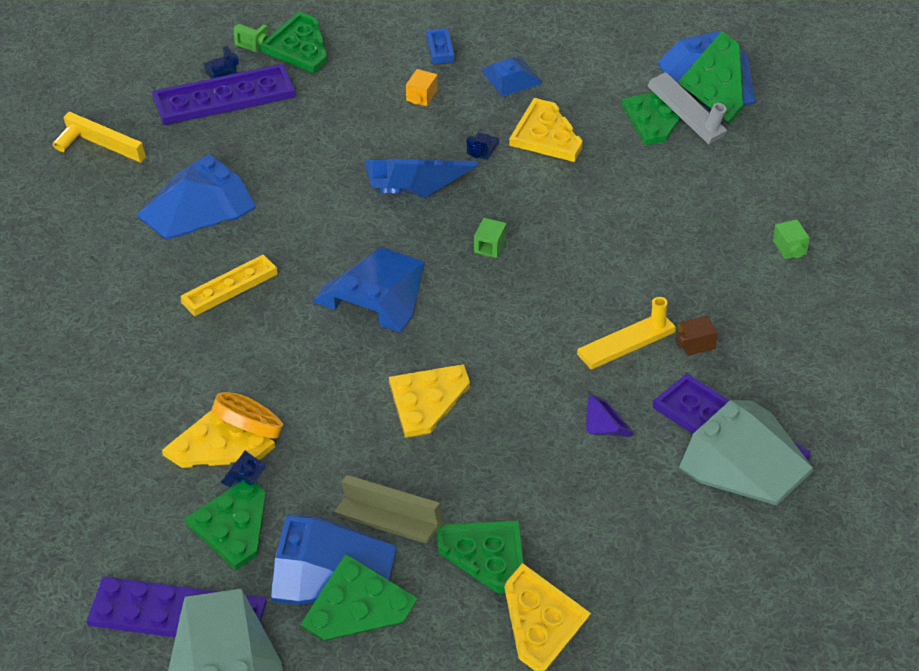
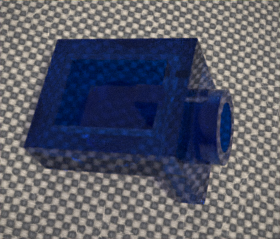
(222, 66)
(481, 145)
(245, 468)

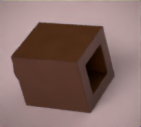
(696, 335)

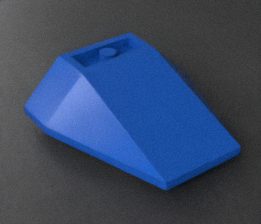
(312, 551)

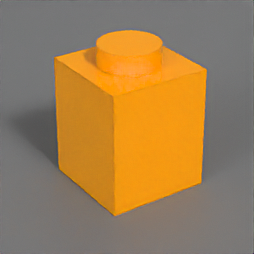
(421, 87)

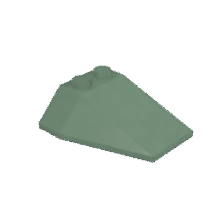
(746, 454)
(221, 635)

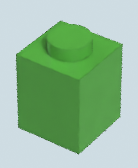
(490, 237)
(791, 239)

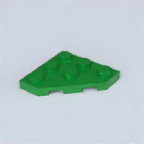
(298, 43)
(718, 77)
(650, 117)
(232, 523)
(483, 550)
(356, 603)

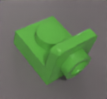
(249, 37)

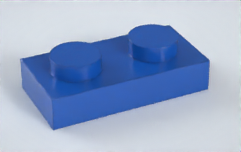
(440, 46)

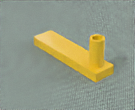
(100, 135)
(629, 338)

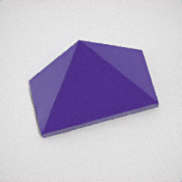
(604, 419)

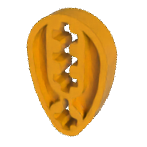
(246, 414)

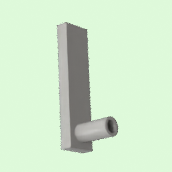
(705, 124)

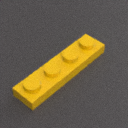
(228, 285)

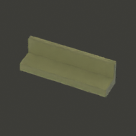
(389, 509)

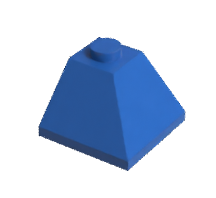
(511, 76)

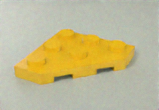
(546, 132)
(427, 396)
(215, 443)
(541, 618)

